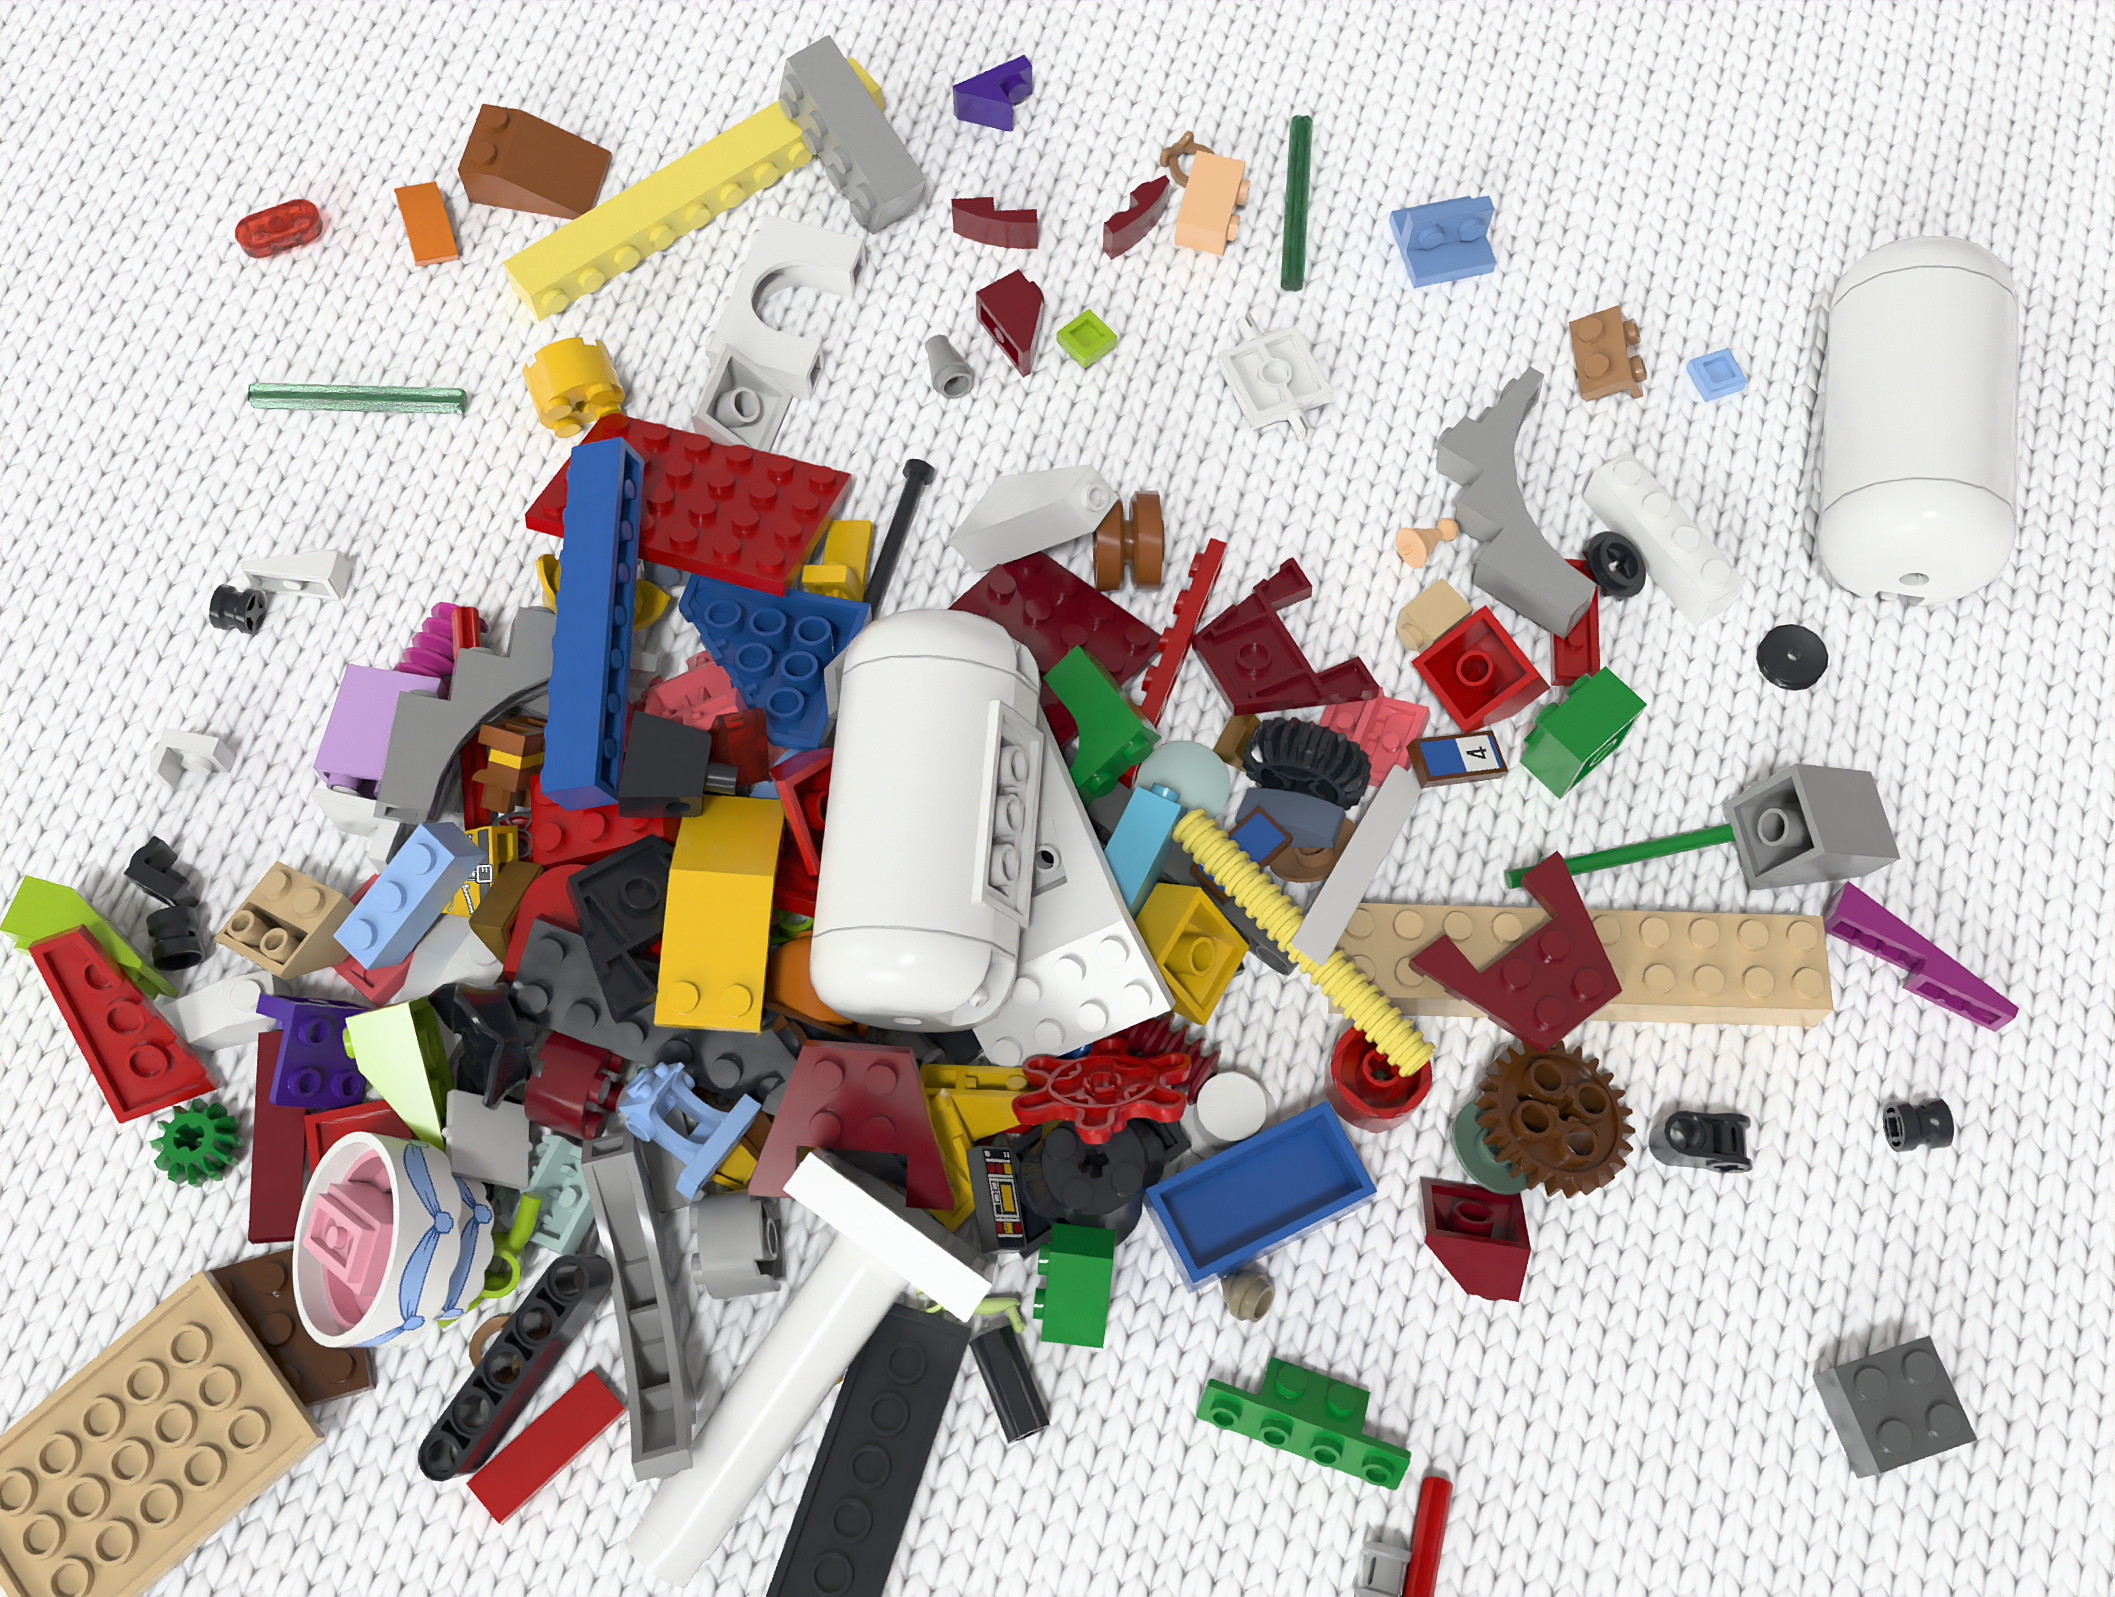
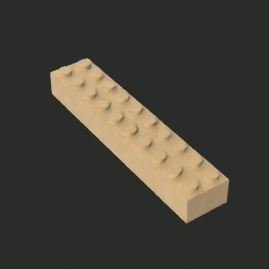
(1666, 961)

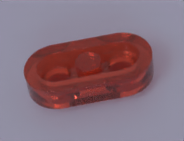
(279, 228)

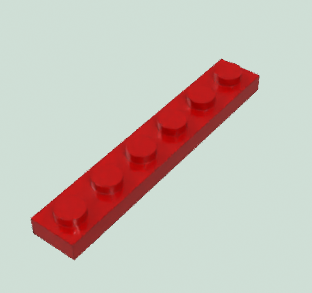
(1177, 641)

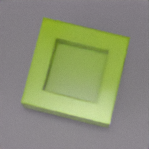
(1086, 338)

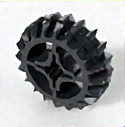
(1307, 761)

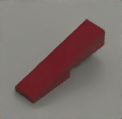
(278, 1155)

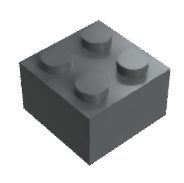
(1894, 1407)

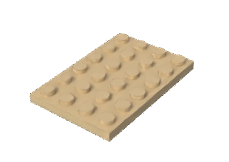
(146, 1451)

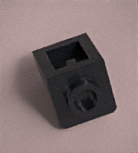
(153, 875)

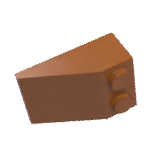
(531, 165)

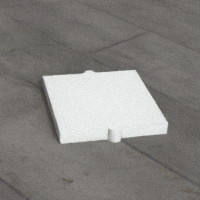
(487, 1142)

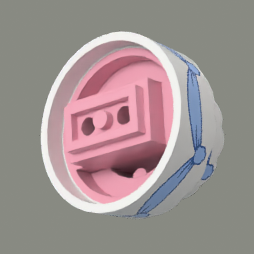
(387, 1242)

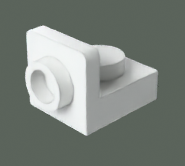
(187, 750)

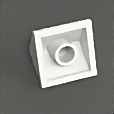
(740, 403)

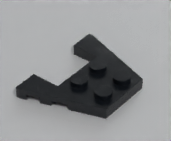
(623, 913)

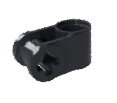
(1712, 1141)

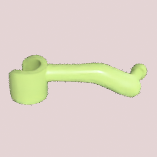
(988, 1306)

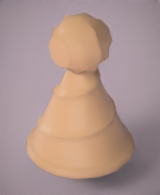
(1417, 544)

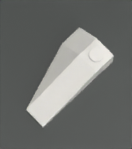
(449, 955)

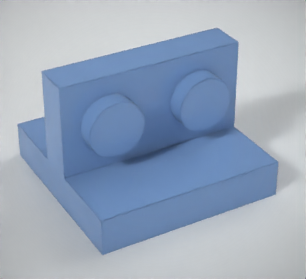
(1444, 239)

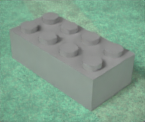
(849, 135)

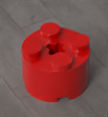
(1360, 1097)

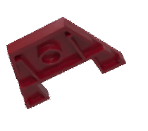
(1259, 662)
(1544, 982)
(856, 1101)

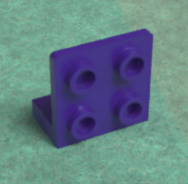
(312, 1054)

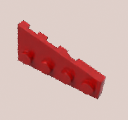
(120, 1032)

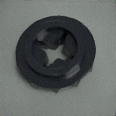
(1630, 572)

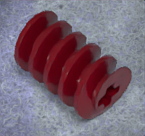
(1156, 1038)

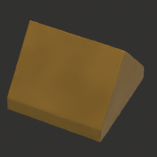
(1233, 739)

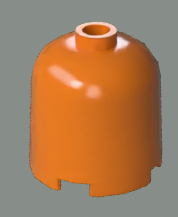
(791, 987)

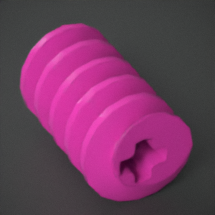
(433, 648)

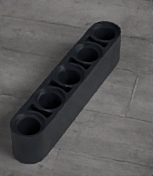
(494, 1376)

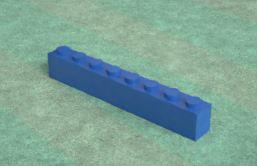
(593, 626)

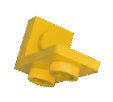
(844, 561)

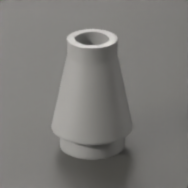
(948, 369)

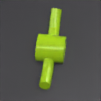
(510, 1247)

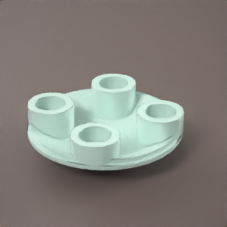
(1190, 771)

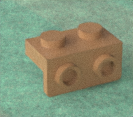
(1607, 354)

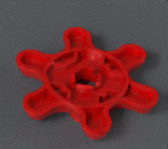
(1103, 1089)

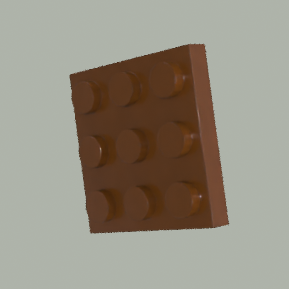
(266, 1300)

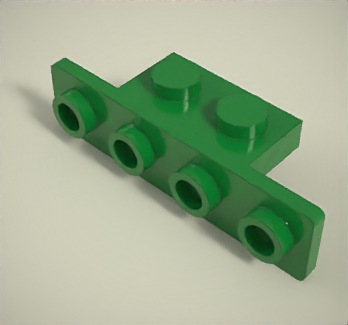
(1307, 1418)

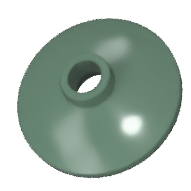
(1479, 1158)

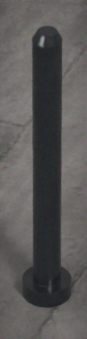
(917, 474)

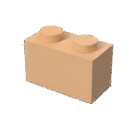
(1210, 203)

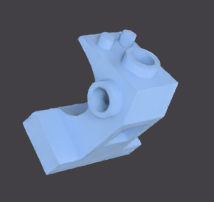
(652, 1098)

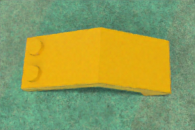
(720, 916)

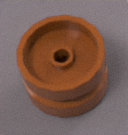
(1130, 541)

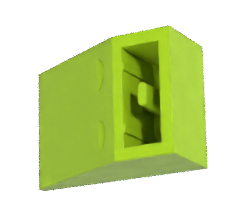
(49, 908)

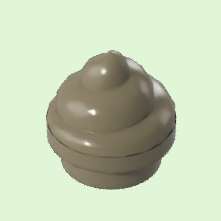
(1247, 1295)

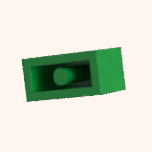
(1077, 1285)

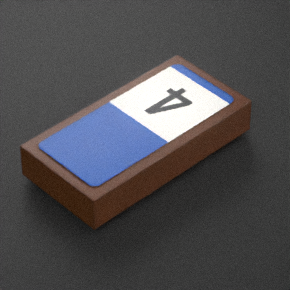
(1456, 759)
(1259, 838)

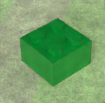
(1581, 731)

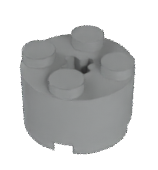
(736, 1244)

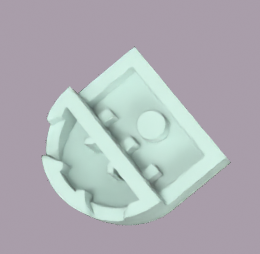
(566, 1205)

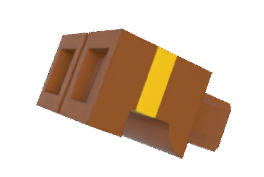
(514, 757)

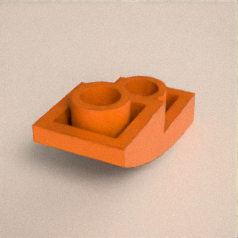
(426, 224)

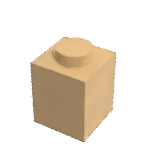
(1431, 616)

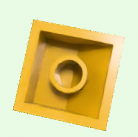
(1191, 947)

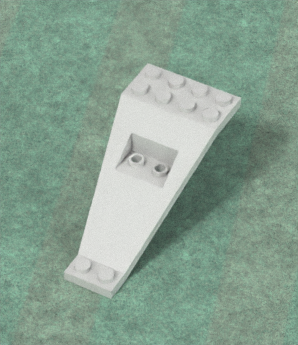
(1082, 956)

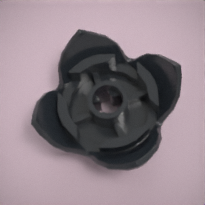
(491, 1038)
(1055, 1187)

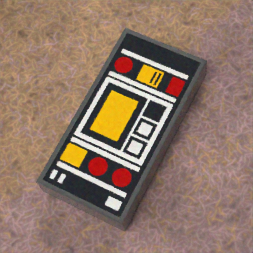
(996, 1200)

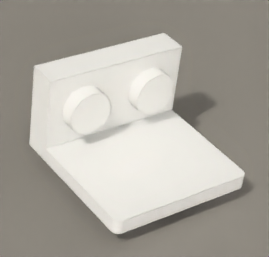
(355, 816)

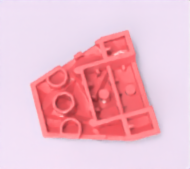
(690, 697)

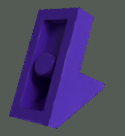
(990, 95)

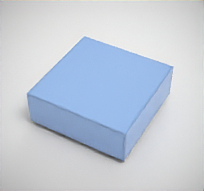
(1716, 374)

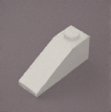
(224, 1012)

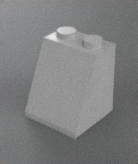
(1811, 827)

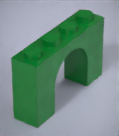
(1109, 724)

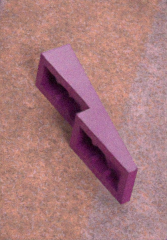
(1931, 971)

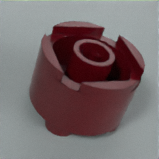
(575, 1087)

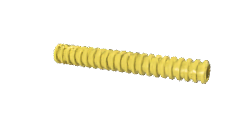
(1282, 921)

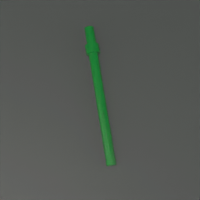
(1635, 852)

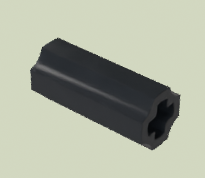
(1009, 1384)

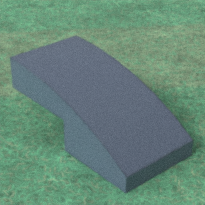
(1304, 817)

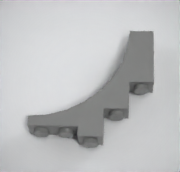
(1514, 556)
(483, 685)
(645, 1307)

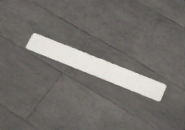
(1357, 866)

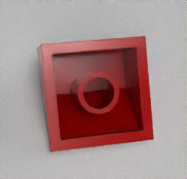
(1480, 672)
(803, 794)

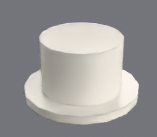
(1227, 1113)

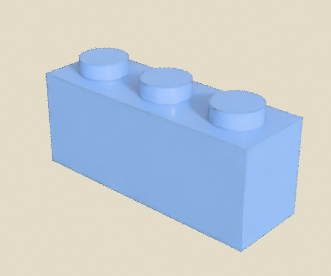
(409, 895)

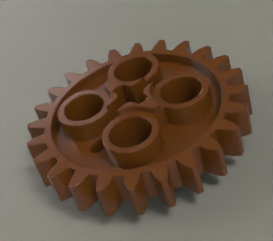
(1555, 1119)

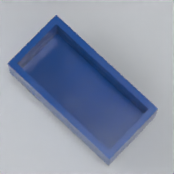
(1258, 1196)

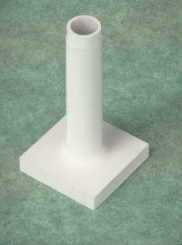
(805, 1353)

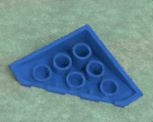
(776, 650)

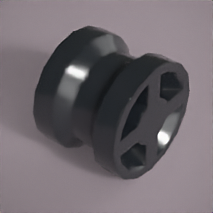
(237, 609)

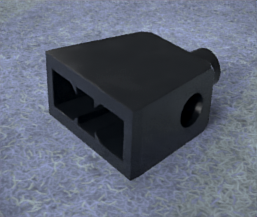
(669, 770)

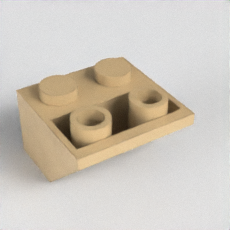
(288, 924)

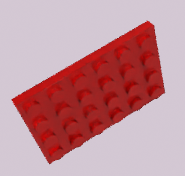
(714, 505)

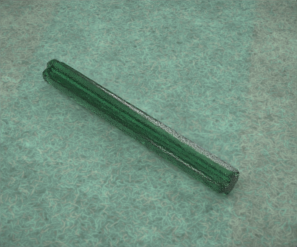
(1296, 203)
(357, 398)

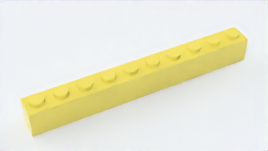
(662, 208)

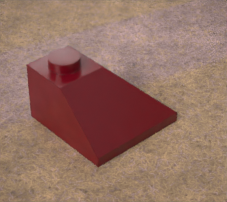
(1477, 1237)

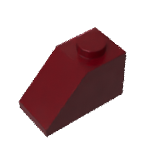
(1012, 317)

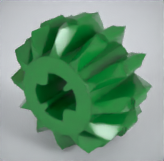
(179, 1139)

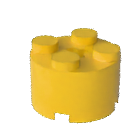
(573, 385)

